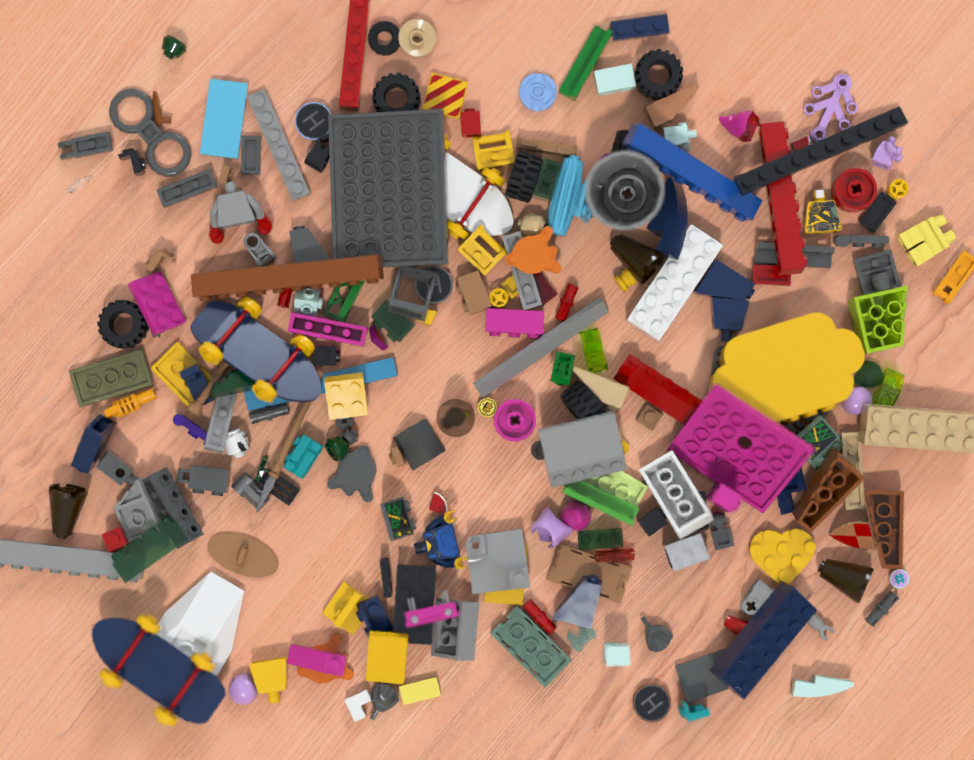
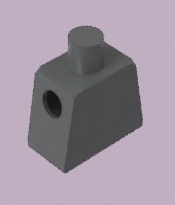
(111, 462)

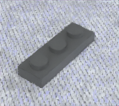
(187, 188)

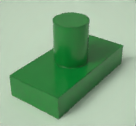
(562, 368)

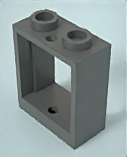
(406, 308)

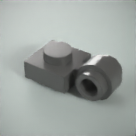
(722, 536)

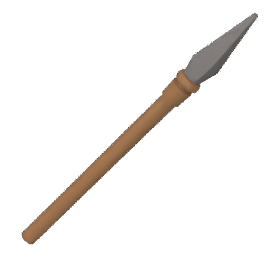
(277, 466)

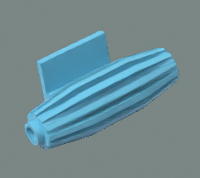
(568, 197)

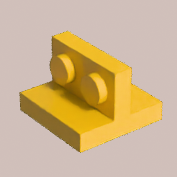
(343, 608)

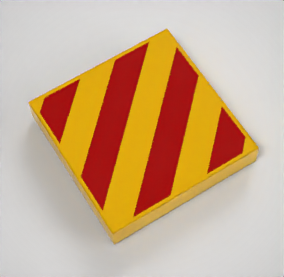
(445, 94)

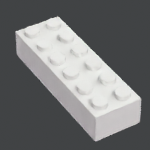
(674, 284)

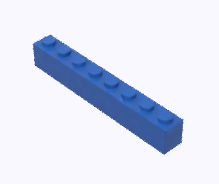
(691, 172)

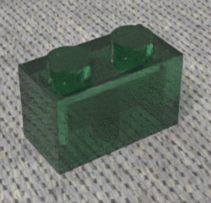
(547, 180)
(396, 325)

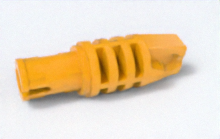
(130, 404)

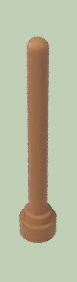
(196, 407)

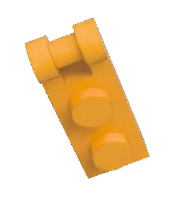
(955, 277)

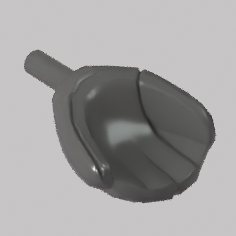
(656, 636)
(383, 698)

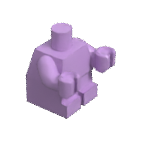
(886, 154)

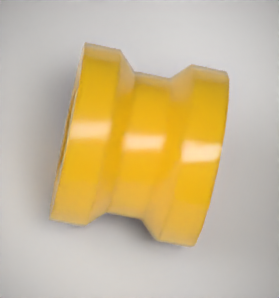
(900, 186)
(625, 280)
(498, 295)

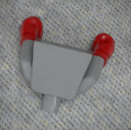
(235, 210)

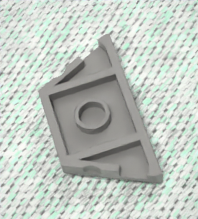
(136, 511)

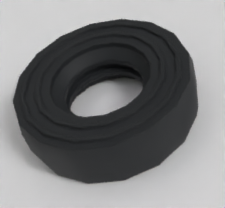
(373, 33)

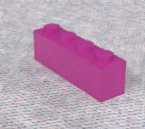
(328, 329)

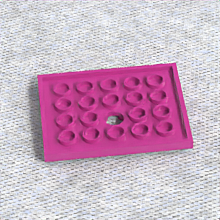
(713, 448)

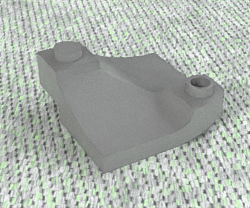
(497, 562)

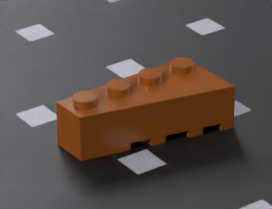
(827, 490)
(887, 522)

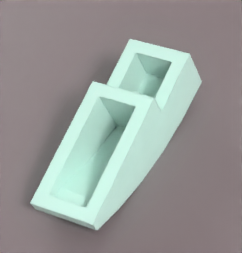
(819, 686)

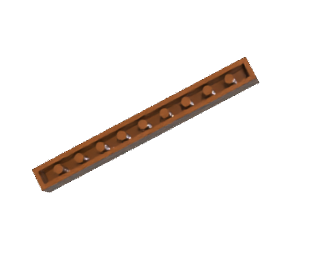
(287, 276)

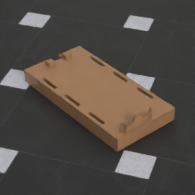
(573, 566)

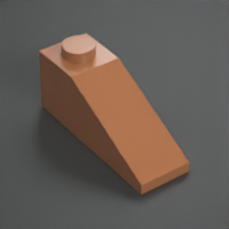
(664, 110)

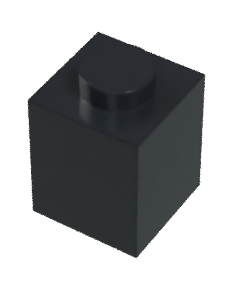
(653, 521)

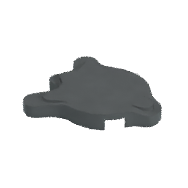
(355, 473)

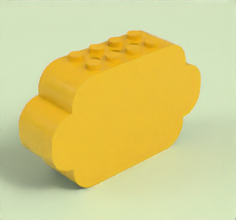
(791, 367)

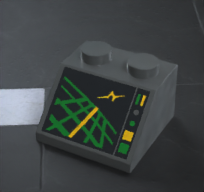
(397, 518)

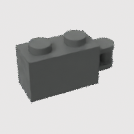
(206, 478)

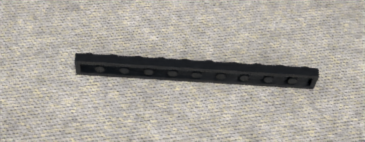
(820, 151)

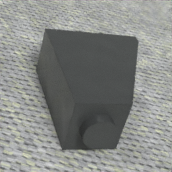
(305, 246)

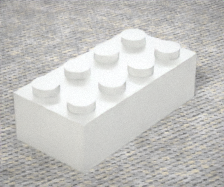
(676, 494)

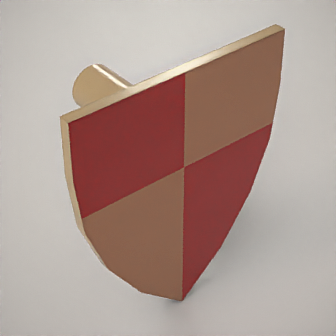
(855, 534)

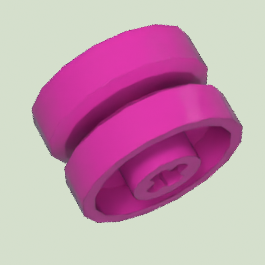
(525, 416)

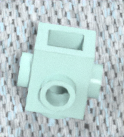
(307, 302)

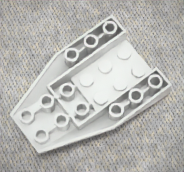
(205, 619)

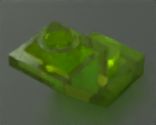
(593, 350)
(890, 388)

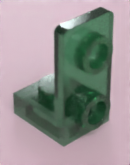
(600, 539)

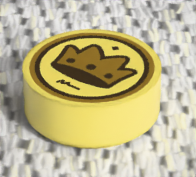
(487, 407)

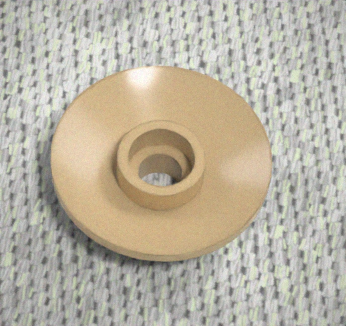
(424, 31)

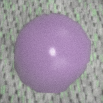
(854, 402)
(242, 689)

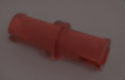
(614, 555)

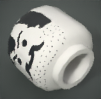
(236, 443)

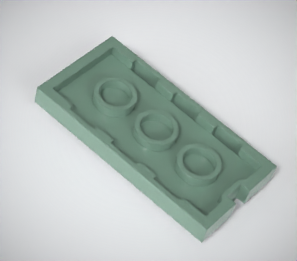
(531, 646)

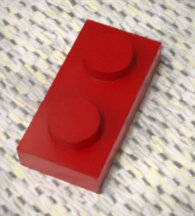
(769, 276)

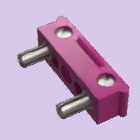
(430, 614)

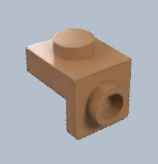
(154, 261)

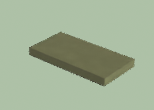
(111, 377)

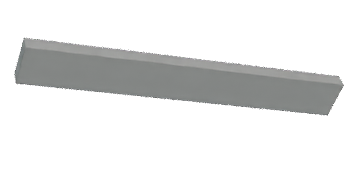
(541, 347)

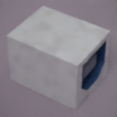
(686, 551)

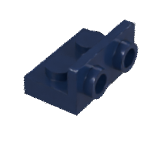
(373, 615)

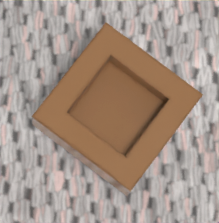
(649, 417)
(396, 457)

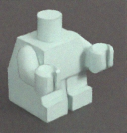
(680, 135)

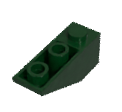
(234, 383)

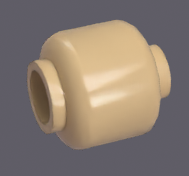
(531, 224)

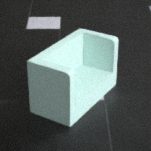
(614, 80)
(617, 654)

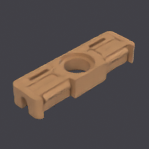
(546, 147)

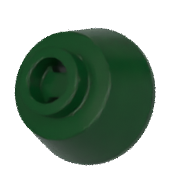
(172, 47)
(337, 448)

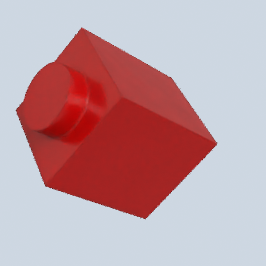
(470, 123)
(115, 539)

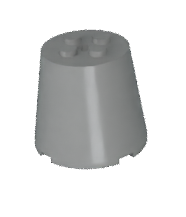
(616, 175)

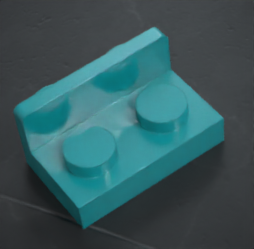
(697, 711)

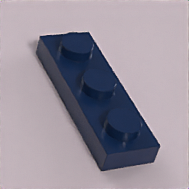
(640, 27)

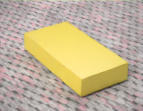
(419, 690)

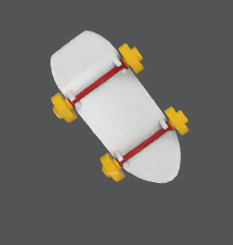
(474, 199)

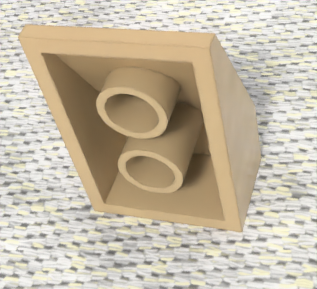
(607, 391)

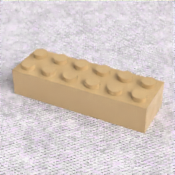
(916, 428)

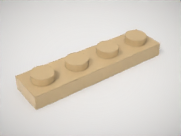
(853, 452)

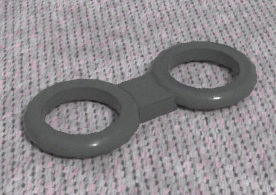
(150, 132)

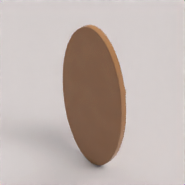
(243, 555)

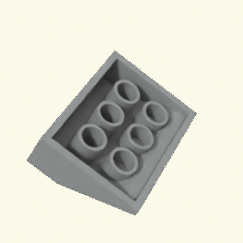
(582, 449)

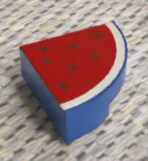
(801, 143)

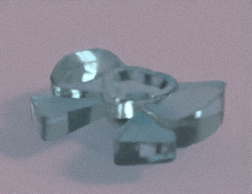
(578, 642)

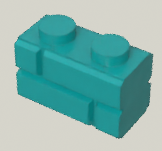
(302, 456)

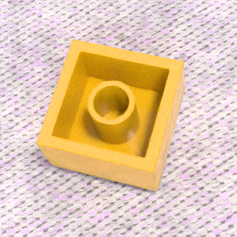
(346, 395)

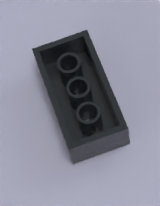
(415, 583)

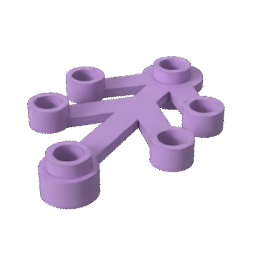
(831, 105)

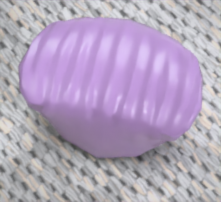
(551, 528)

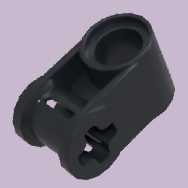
(318, 156)

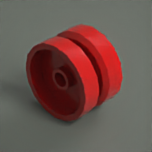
(865, 189)

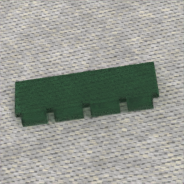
(146, 553)

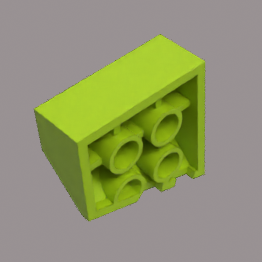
(879, 319)

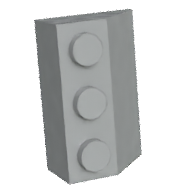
(456, 636)

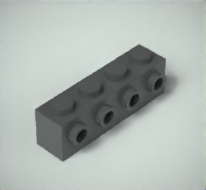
(170, 502)

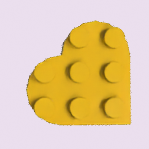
(782, 554)

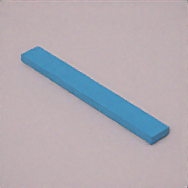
(371, 372)

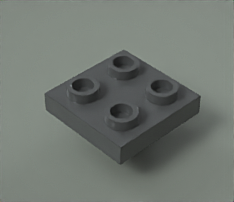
(876, 272)

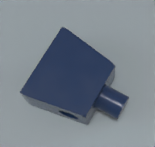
(728, 316)

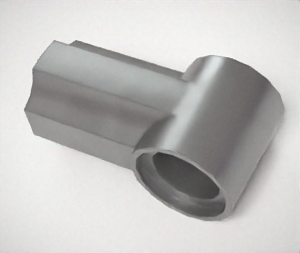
(247, 488)

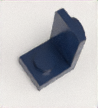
(195, 381)

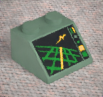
(822, 438)

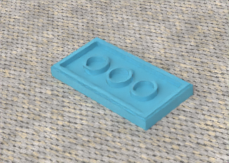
(224, 119)

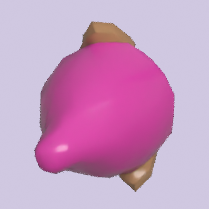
(576, 514)

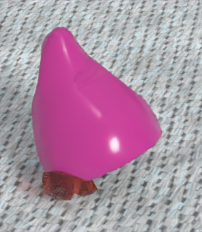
(741, 125)

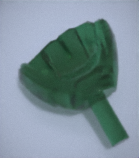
(869, 375)

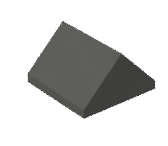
(419, 444)

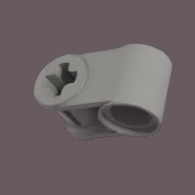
(259, 251)
(758, 595)

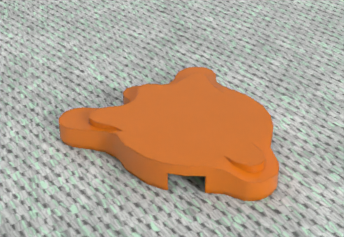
(534, 254)
(319, 677)

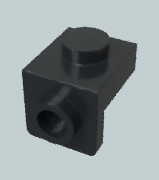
(137, 162)

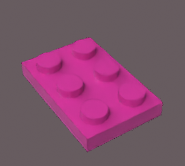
(156, 303)

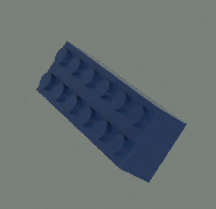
(763, 640)

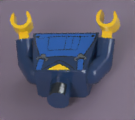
(441, 542)

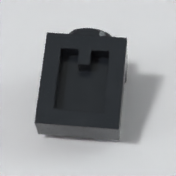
(326, 356)

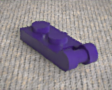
(194, 430)

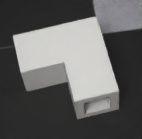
(355, 704)

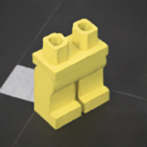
(932, 237)

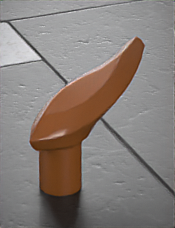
(158, 112)

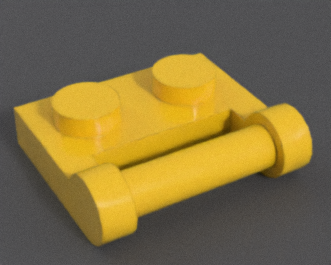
(493, 156)
(478, 254)

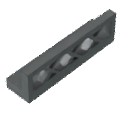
(816, 255)

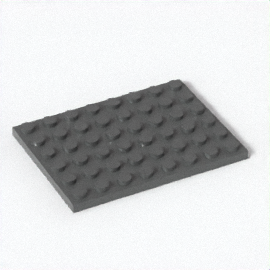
(389, 187)

